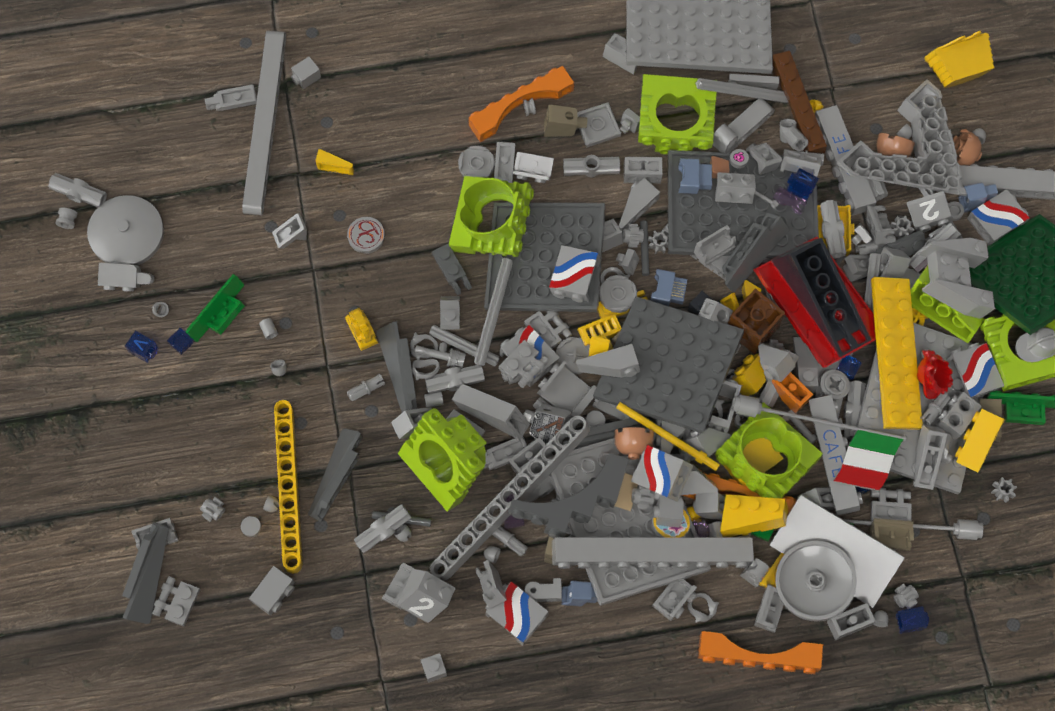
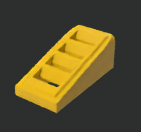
(332, 163)
(610, 324)

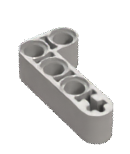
(729, 137)

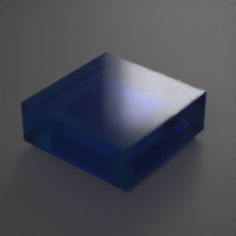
(180, 341)
(849, 366)

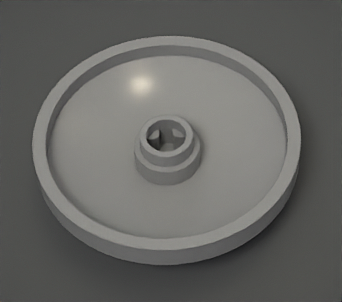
(125, 230)
(816, 580)

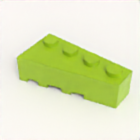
(942, 314)

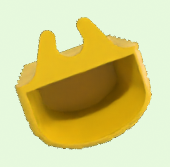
(962, 59)

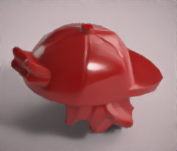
(934, 374)

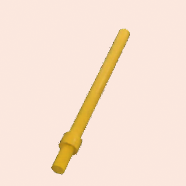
(700, 456)

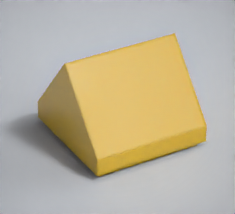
(747, 289)
(730, 302)

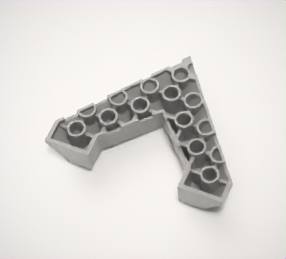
(934, 149)

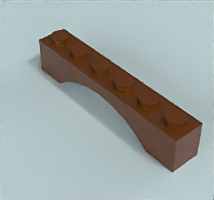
(793, 88)

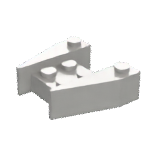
(950, 275)

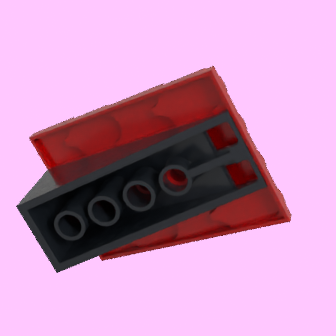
(819, 301)

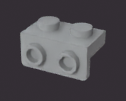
(533, 166)
(735, 188)
(674, 598)

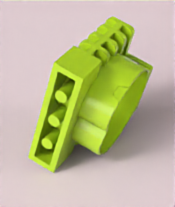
(677, 92)
(474, 195)
(1013, 370)
(784, 439)
(445, 456)

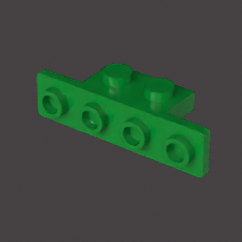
(219, 311)
(1024, 408)

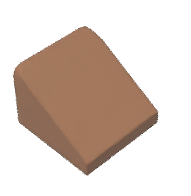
(719, 165)

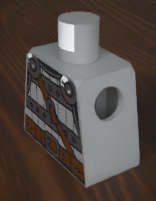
(547, 421)

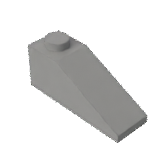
(640, 199)
(616, 363)
(806, 365)
(928, 455)

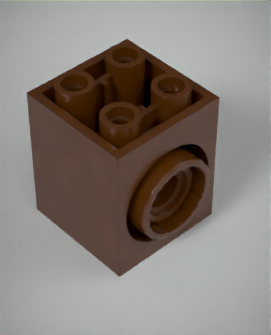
(758, 318)

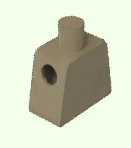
(562, 121)

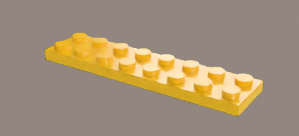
(896, 353)

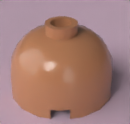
(894, 145)
(967, 148)
(633, 441)

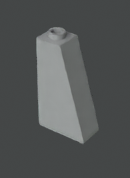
(491, 410)

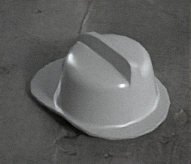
(1037, 346)

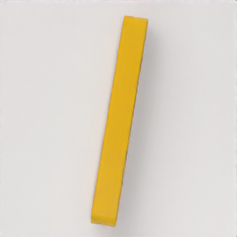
(284, 477)

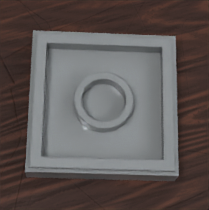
(600, 125)

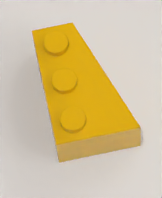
(979, 440)
(752, 514)

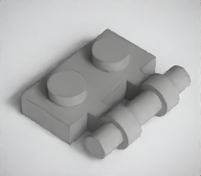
(544, 329)
(519, 360)
(891, 510)
(181, 604)

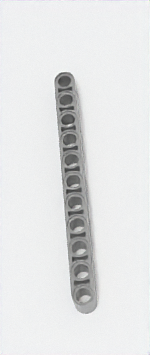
(264, 123)
(500, 500)

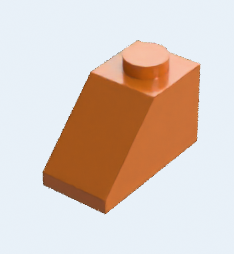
(792, 392)

